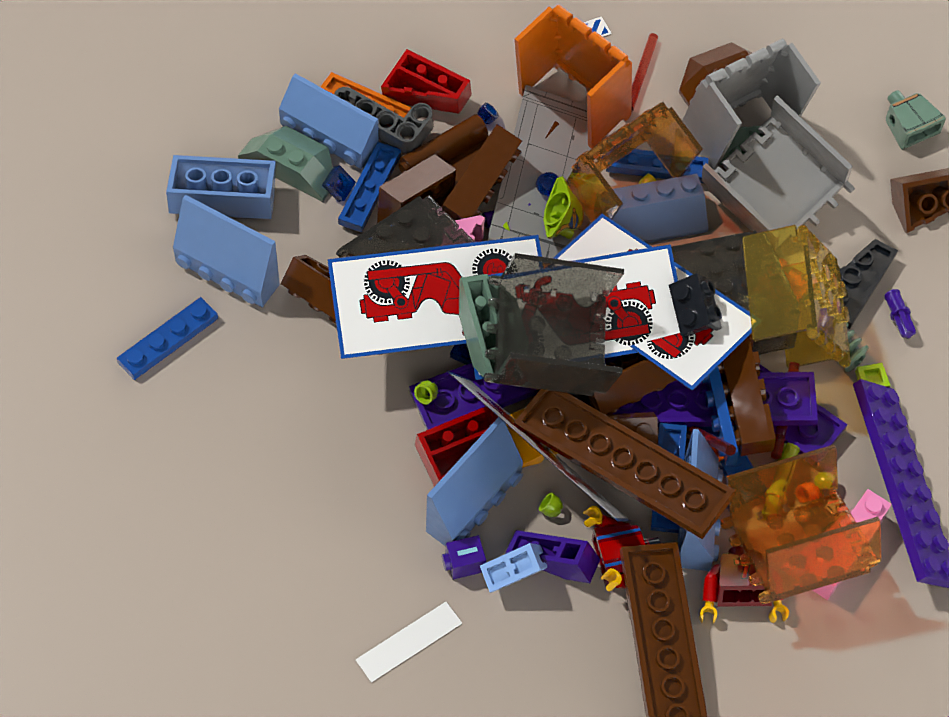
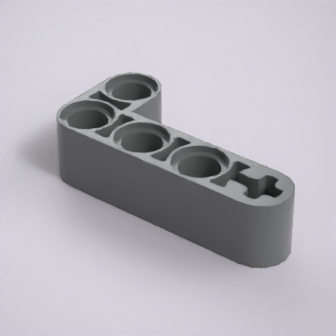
(400, 126)

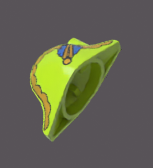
(563, 211)

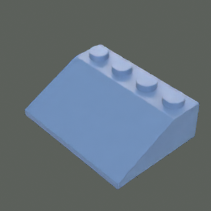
(226, 252)
(474, 485)
(694, 551)

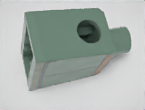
(913, 119)

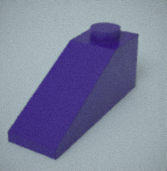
(564, 556)

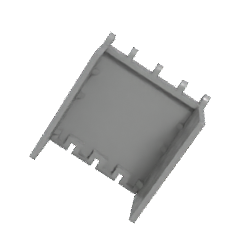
(765, 74)
(781, 175)

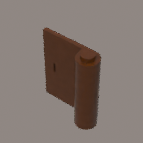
(454, 146)

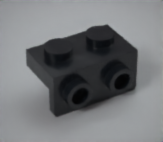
(695, 305)

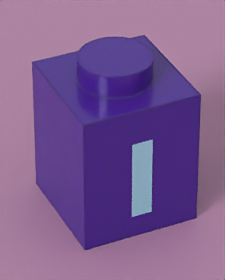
(464, 557)

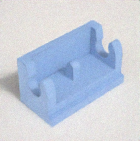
(513, 567)

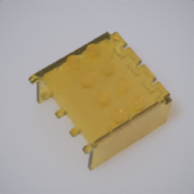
(797, 290)

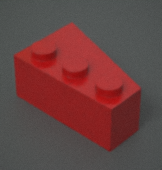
(424, 81)
(447, 443)

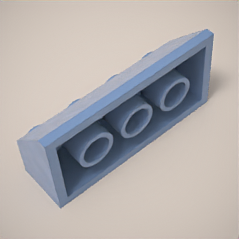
(329, 120)
(225, 184)
(663, 208)

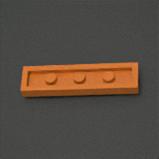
(335, 82)

